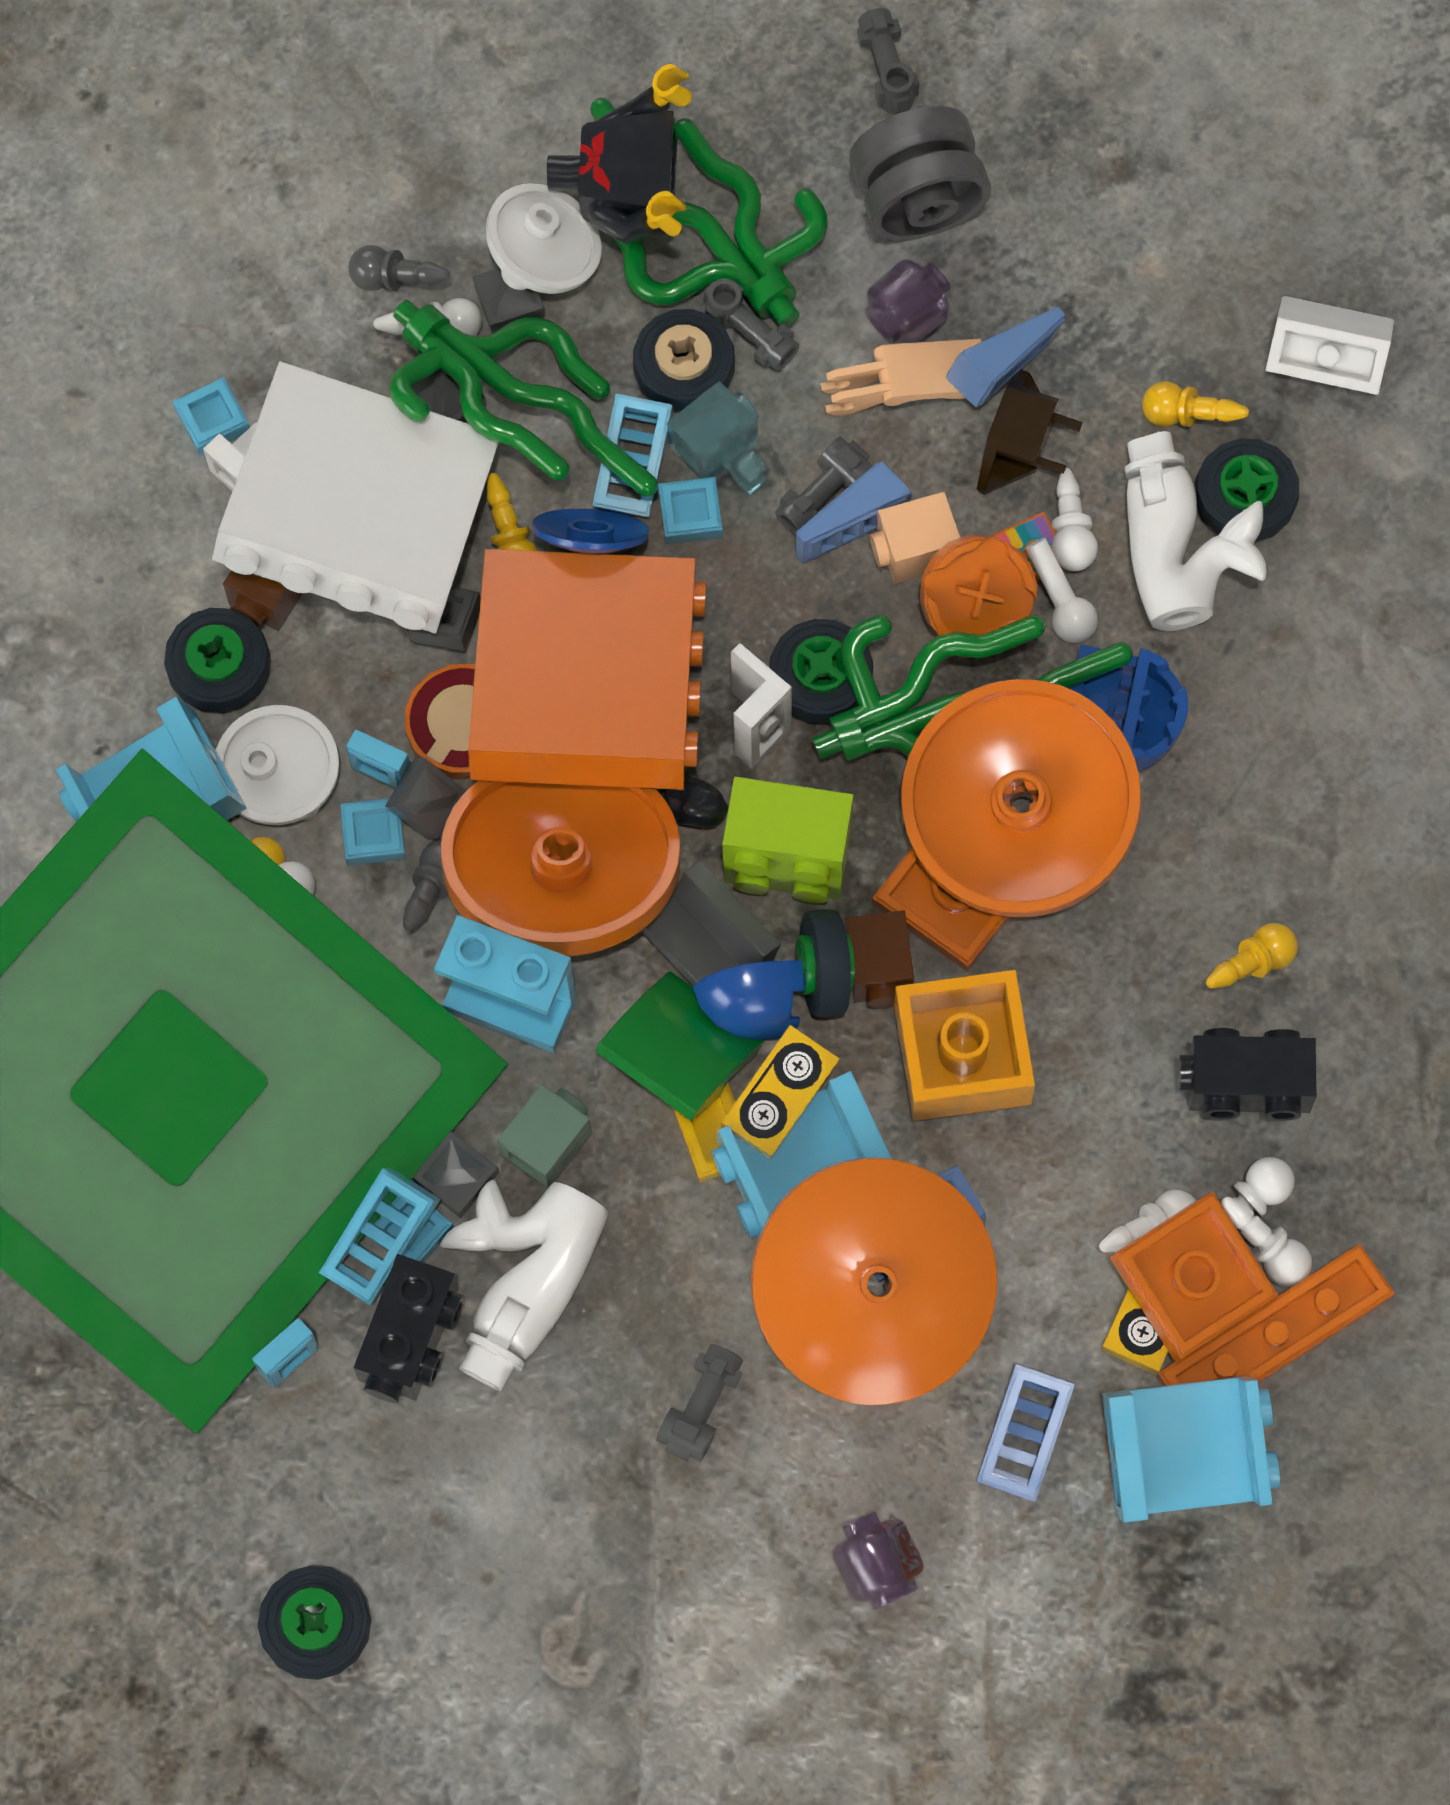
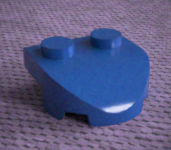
(1142, 702)

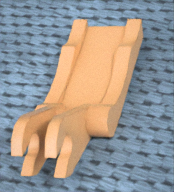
(904, 374)

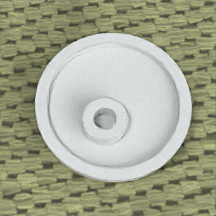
(542, 239)
(280, 763)

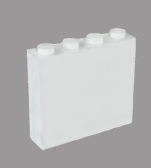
(354, 499)

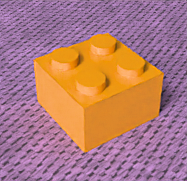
(964, 1045)

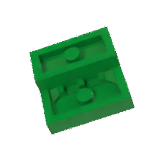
(676, 1047)

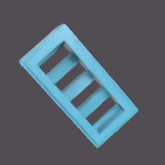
(640, 410)
(387, 1181)

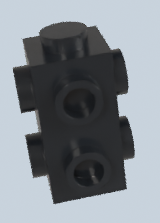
(1249, 1074)
(406, 1328)

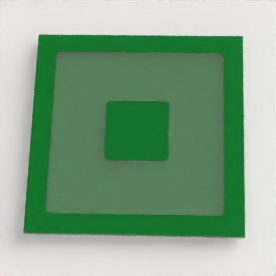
(199, 1088)

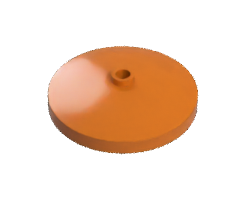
(1010, 745)
(561, 861)
(816, 1268)

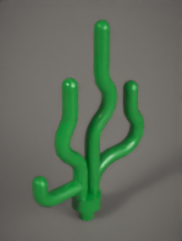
(752, 266)
(470, 359)
(883, 720)

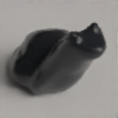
(697, 804)

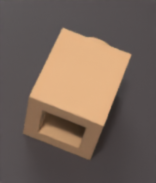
(912, 535)

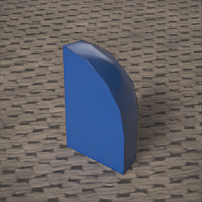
(752, 998)

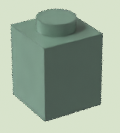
(546, 1134)

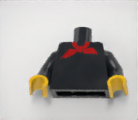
(629, 164)

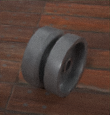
(919, 173)

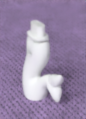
(1160, 526)
(535, 1292)

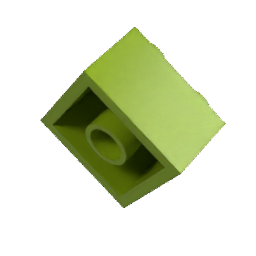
(787, 839)

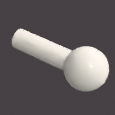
(1073, 617)

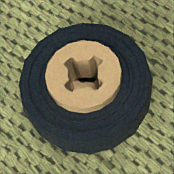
(683, 378)

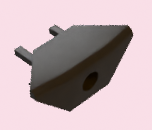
(1020, 435)

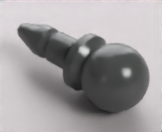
(375, 268)
(429, 886)

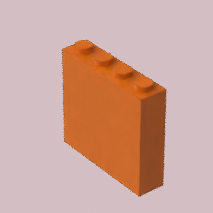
(586, 669)

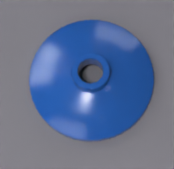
(590, 530)

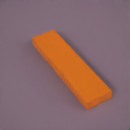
(1288, 1323)

